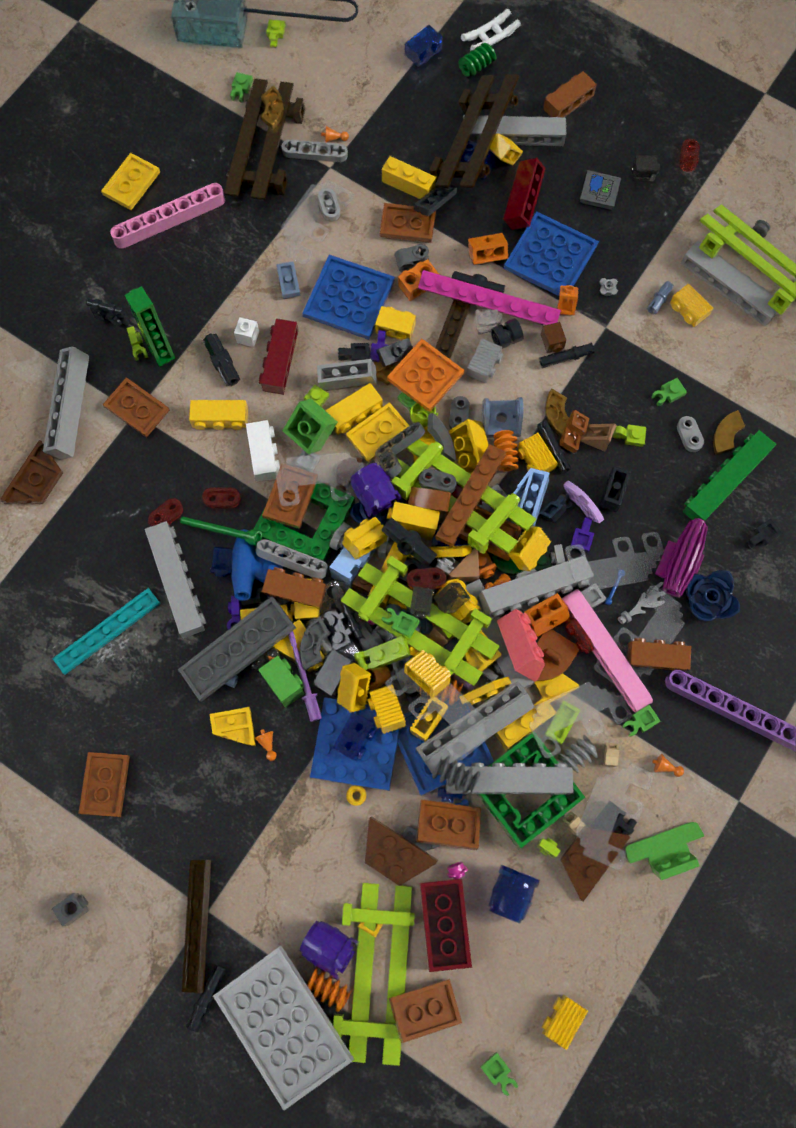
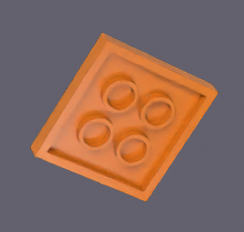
(425, 375)

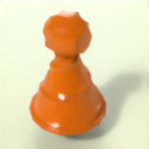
(331, 135)
(502, 579)
(266, 742)
(664, 765)

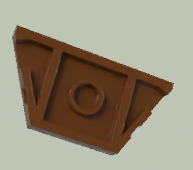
(34, 479)
(394, 854)
(585, 871)

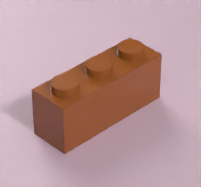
(569, 96)
(294, 587)
(659, 655)

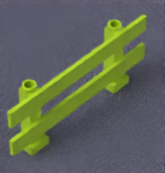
(713, 243)
(484, 529)
(468, 636)
(360, 1027)

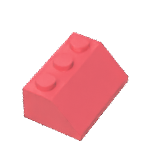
(522, 644)

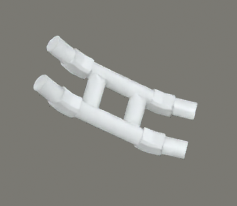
(494, 24)

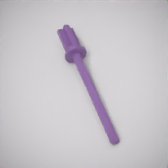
(310, 699)

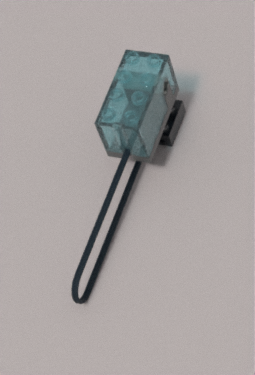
(225, 20)

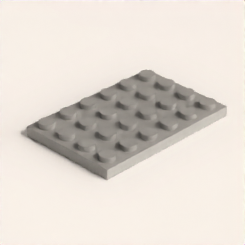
(283, 1028)

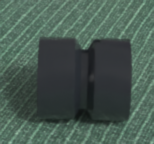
(507, 334)

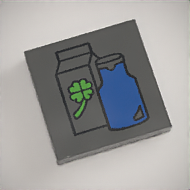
(600, 190)

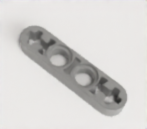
(315, 148)
(266, 548)

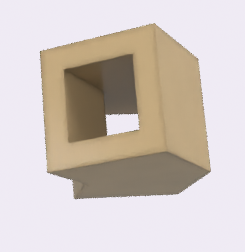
(611, 754)
(572, 822)

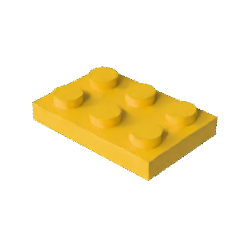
(130, 181)
(376, 431)

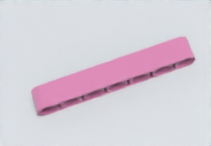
(210, 195)
(610, 655)

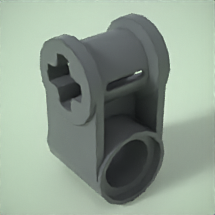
(409, 257)

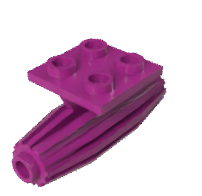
(683, 558)

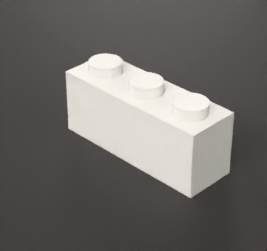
(262, 450)

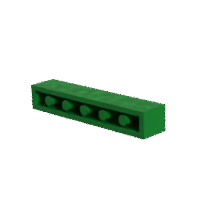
(150, 325)
(729, 477)

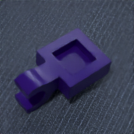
(380, 343)
(583, 536)
(234, 609)

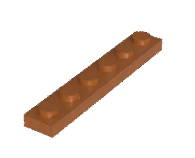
(470, 495)

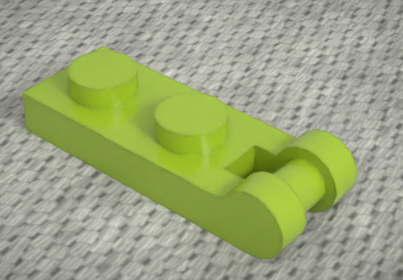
(384, 653)

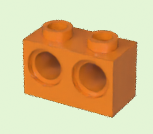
(414, 275)

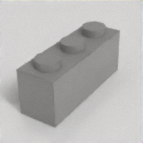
(346, 374)

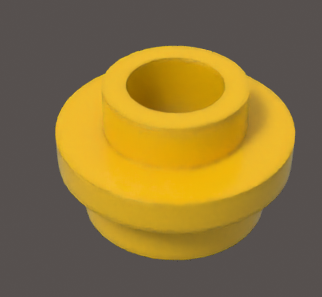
(349, 795)

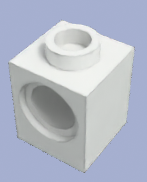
(246, 332)

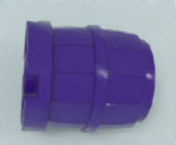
(374, 489)
(328, 948)

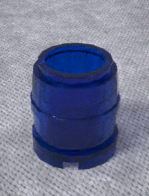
(512, 894)

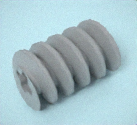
(578, 754)

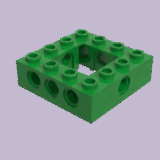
(318, 546)
(510, 819)

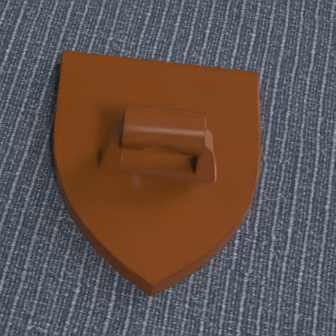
(558, 654)

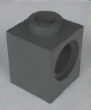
(61, 909)

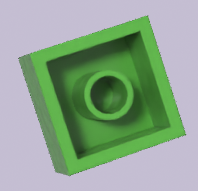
(309, 426)
(281, 681)

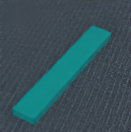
(106, 631)

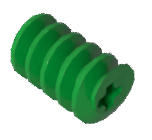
(477, 59)

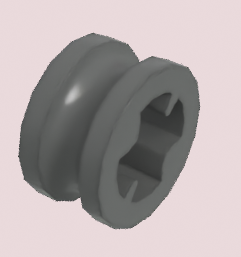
(761, 227)

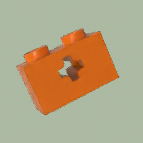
(488, 248)
(548, 614)

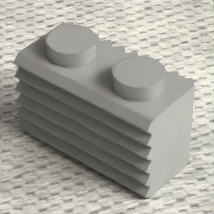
(484, 361)

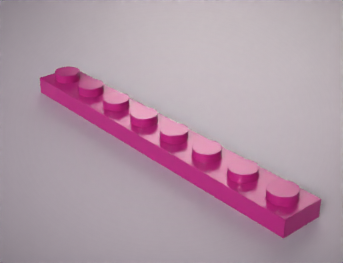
(488, 298)

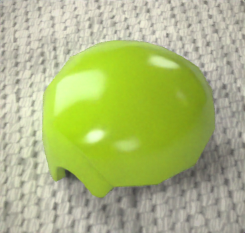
(420, 415)

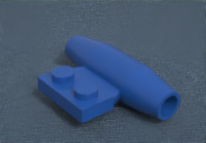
(248, 567)

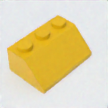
(469, 443)

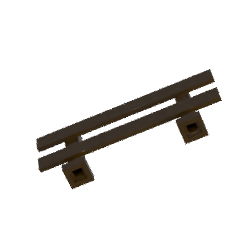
(471, 106)
(263, 177)

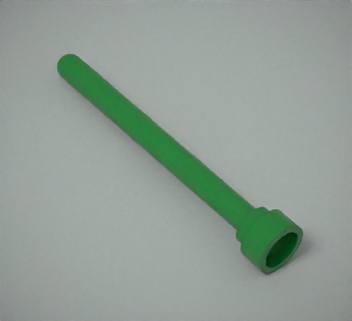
(252, 536)

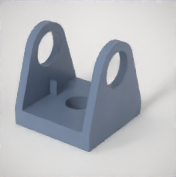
(510, 409)

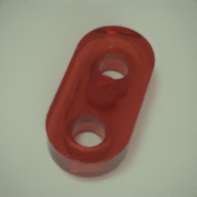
(689, 153)
(222, 496)
(165, 513)
(426, 578)
(583, 641)

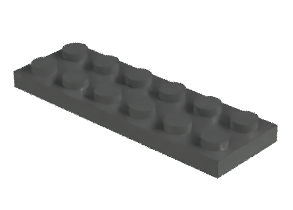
(236, 648)

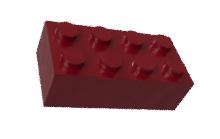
(445, 925)

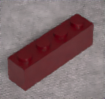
(524, 194)
(279, 356)

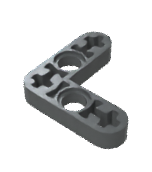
(387, 452)

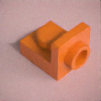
(568, 299)
(486, 567)

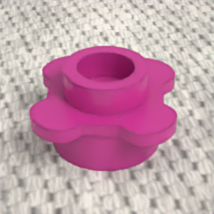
(456, 870)

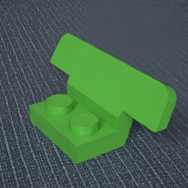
(667, 851)

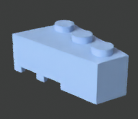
(532, 491)
(346, 567)

